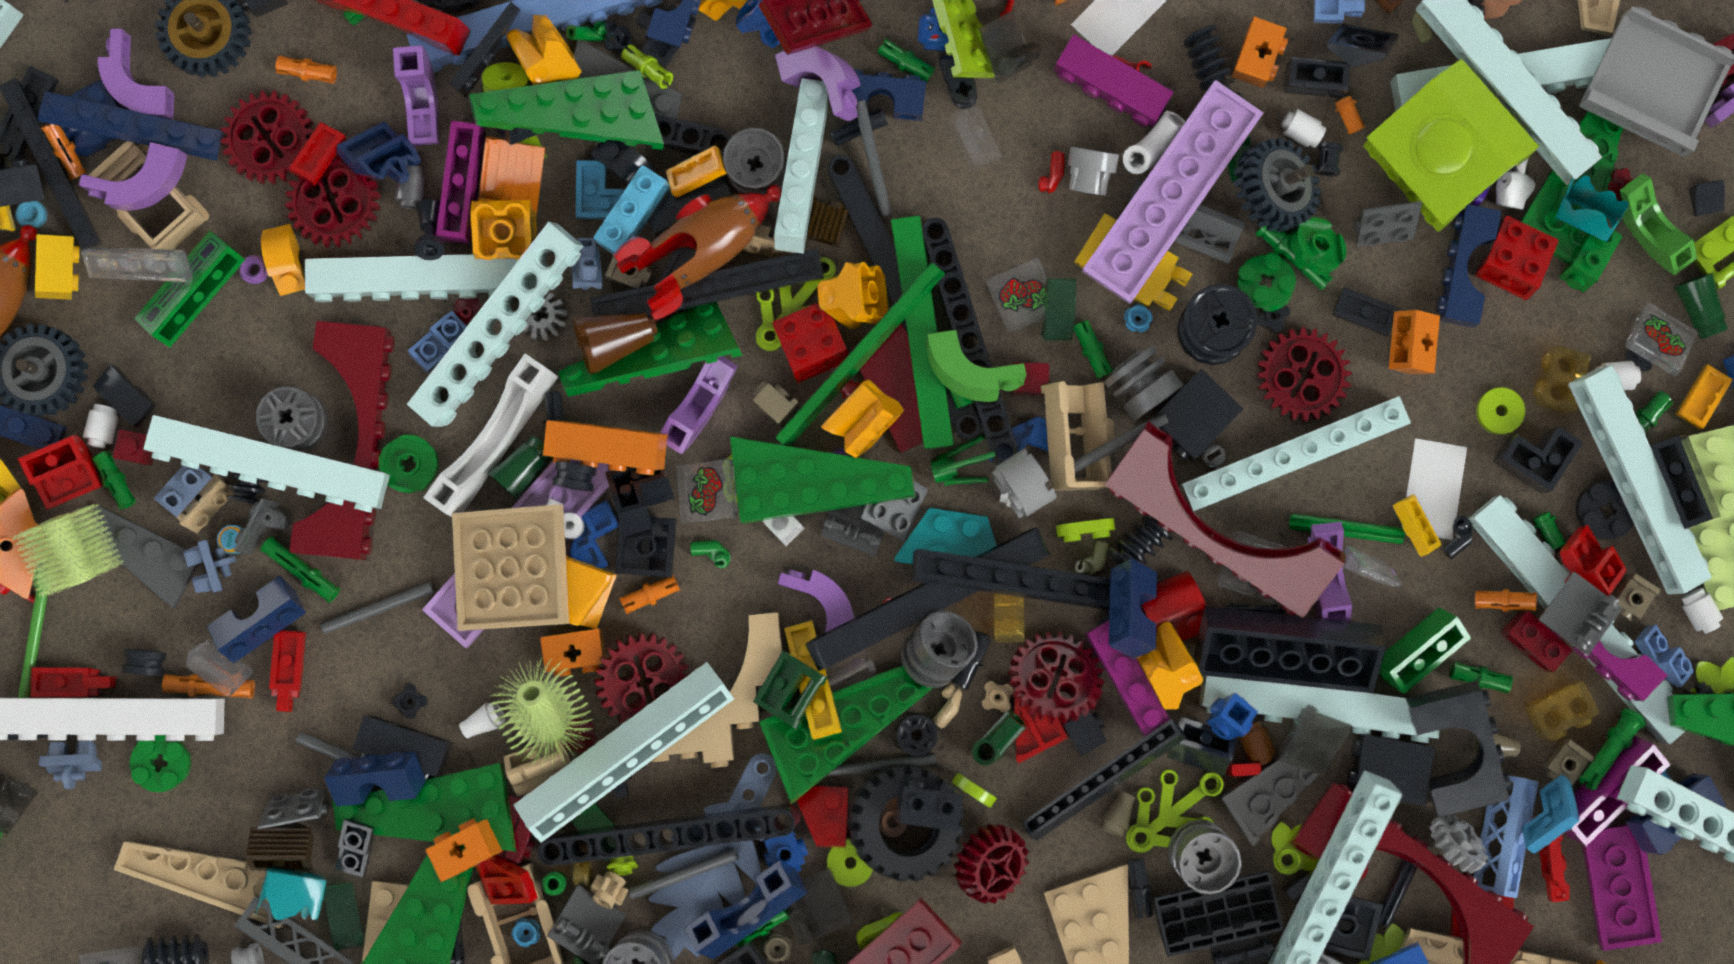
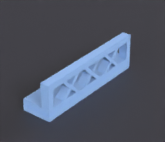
(1513, 848)

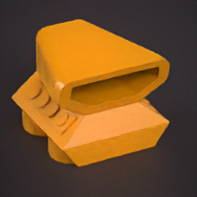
(543, 53)
(502, 228)
(855, 295)
(863, 418)
(587, 592)
(1170, 667)

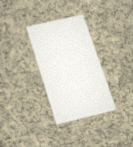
(1112, 22)
(1437, 482)

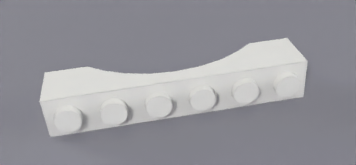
(464, 478)

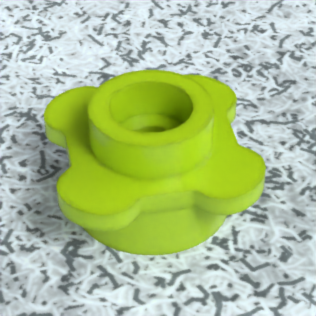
(622, 865)

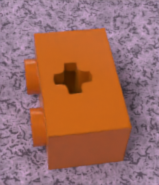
(1263, 36)
(1414, 342)
(556, 648)
(450, 860)

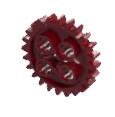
(247, 153)
(309, 210)
(1326, 387)
(1081, 687)
(617, 688)

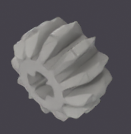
(549, 324)

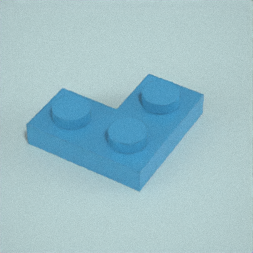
(592, 197)
(1558, 815)

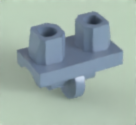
(587, 269)
(182, 489)
(210, 580)
(71, 767)

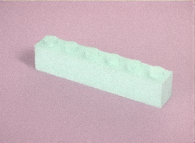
(802, 166)

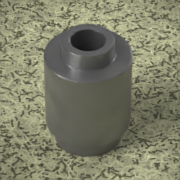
(412, 191)

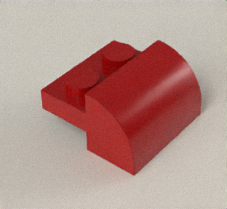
(61, 471)
(1591, 562)
(1178, 603)

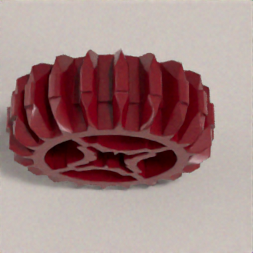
(978, 876)

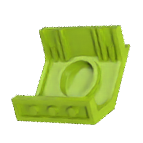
(1449, 144)

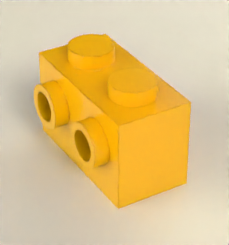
(55, 267)

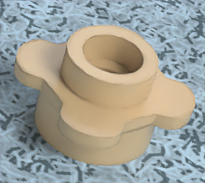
(1004, 692)

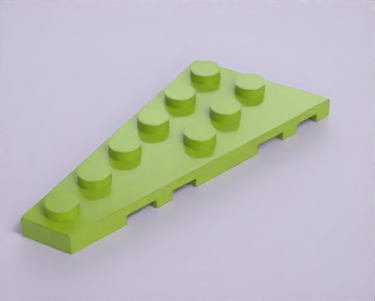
(965, 42)

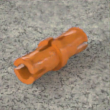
(306, 69)
(73, 166)
(649, 594)
(1506, 600)

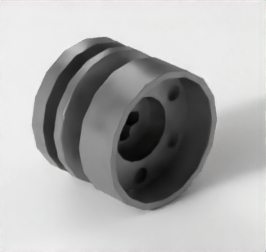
(746, 149)
(1143, 383)
(309, 420)
(938, 649)
(1208, 871)
(640, 946)

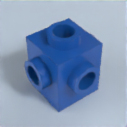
(1231, 716)
(790, 842)

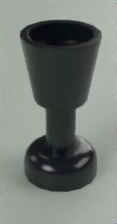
(429, 245)

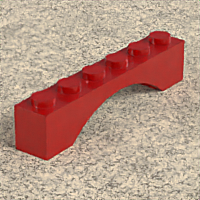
(412, 18)

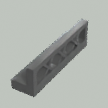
(1210, 228)
(281, 947)

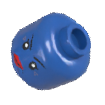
(930, 33)

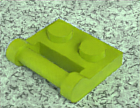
(1715, 247)

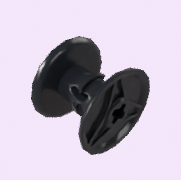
(1236, 324)

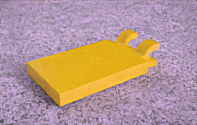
(1156, 283)

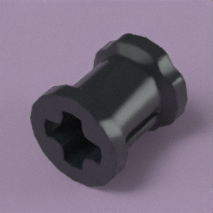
(1328, 159)

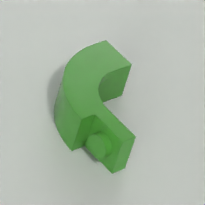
(1653, 230)
(965, 377)

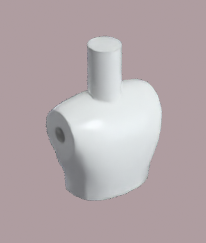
(1514, 187)

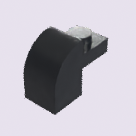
(620, 159)

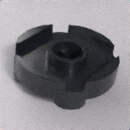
(1588, 511)

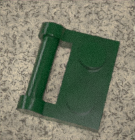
(782, 685)

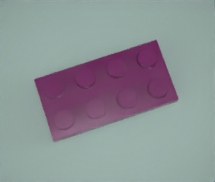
(1621, 890)

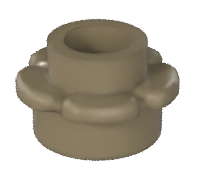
(777, 940)

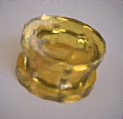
(582, 873)

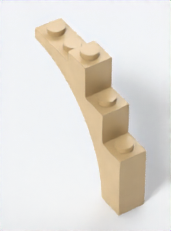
(715, 734)

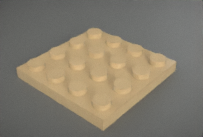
(510, 568)

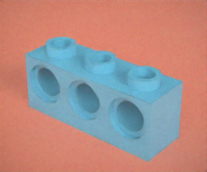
(632, 209)

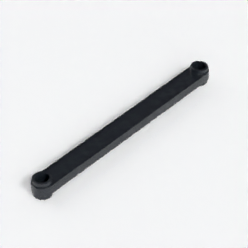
(884, 255)

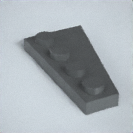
(596, 63)
(147, 556)
(1263, 797)

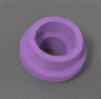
(245, 269)

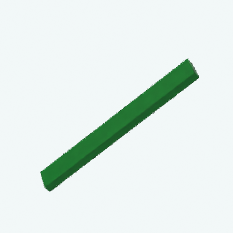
(919, 323)
(860, 355)

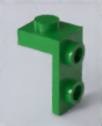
(1590, 262)

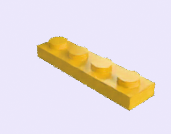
(821, 711)

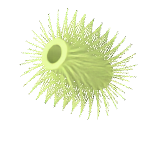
(67, 550)
(542, 711)

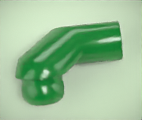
(587, 33)
(713, 550)

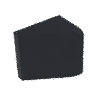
(1708, 197)

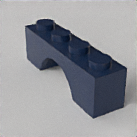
(1461, 300)
(723, 928)

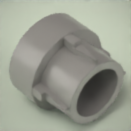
(1091, 170)

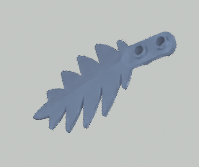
(700, 892)

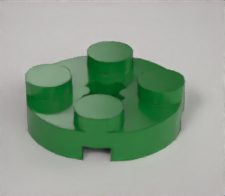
(1309, 255)
(1269, 267)
(424, 456)
(144, 771)

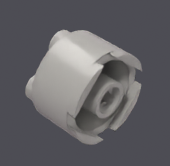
(1024, 483)

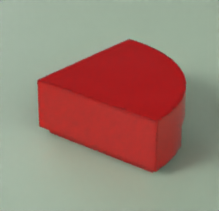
(1243, 769)

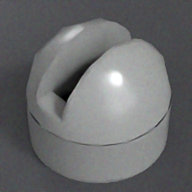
(1218, 460)

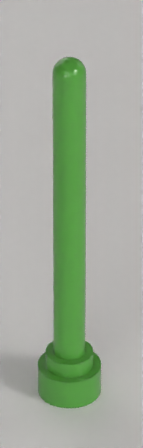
(33, 637)

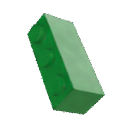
(1422, 649)

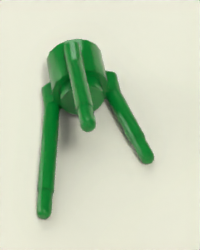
(945, 468)

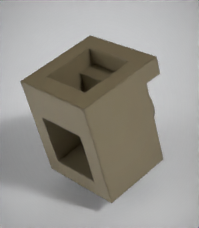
(634, 281)
(774, 402)
(1633, 585)
(1564, 751)

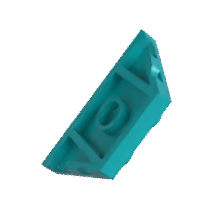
(948, 533)

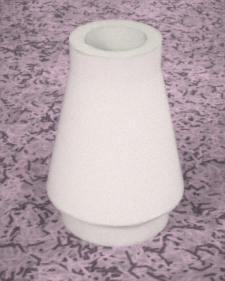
(482, 721)

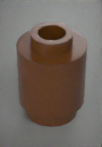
(1258, 744)

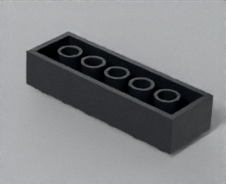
(1289, 649)

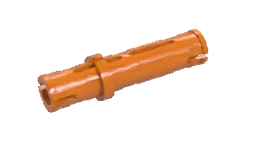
(195, 685)

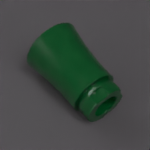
(1702, 305)
(520, 467)

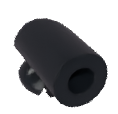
(1461, 537)

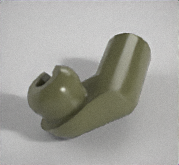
(1422, 28)
(1095, 562)

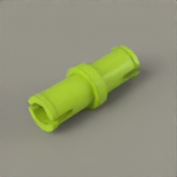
(648, 66)

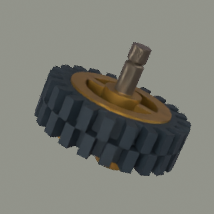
(203, 35)

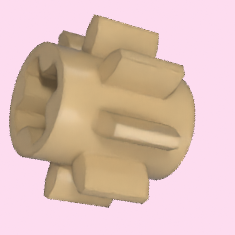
(609, 890)

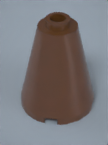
(612, 337)

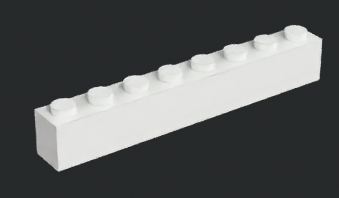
(112, 718)

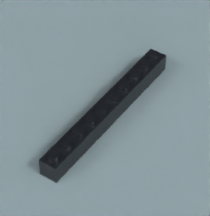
(50, 164)
(1104, 779)

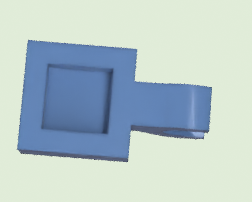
(1334, 10)

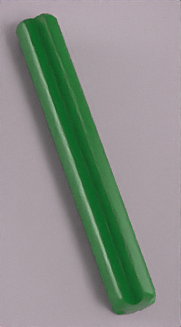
(1351, 529)

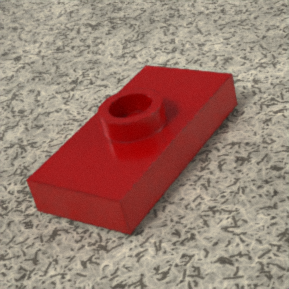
(317, 153)

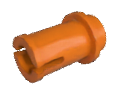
(1349, 115)

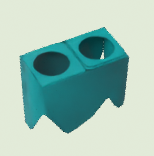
(1591, 220)
(292, 892)

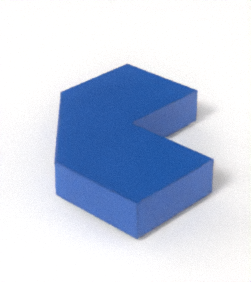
(1031, 433)
(597, 522)

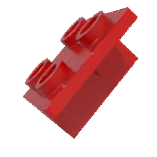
(1518, 258)
(810, 342)

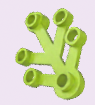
(788, 306)
(1168, 814)

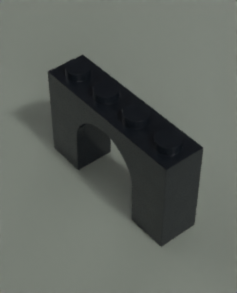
(1483, 779)

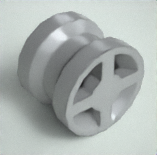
(249, 955)

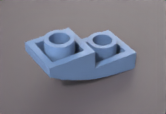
(437, 342)
(1671, 661)

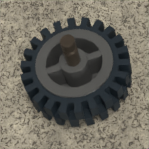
(1277, 184)
(40, 370)

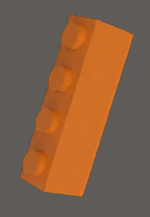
(605, 445)

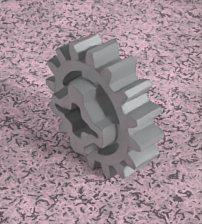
(1458, 843)

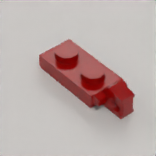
(287, 668)
(68, 682)
(1553, 867)

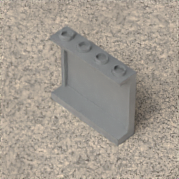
(1657, 80)

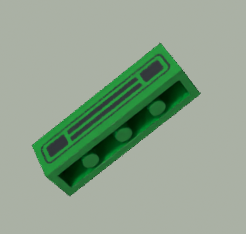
(181, 302)

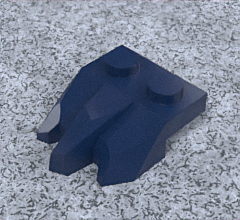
(86, 142)
(379, 154)

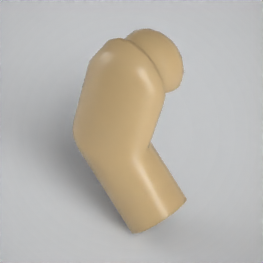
(951, 707)

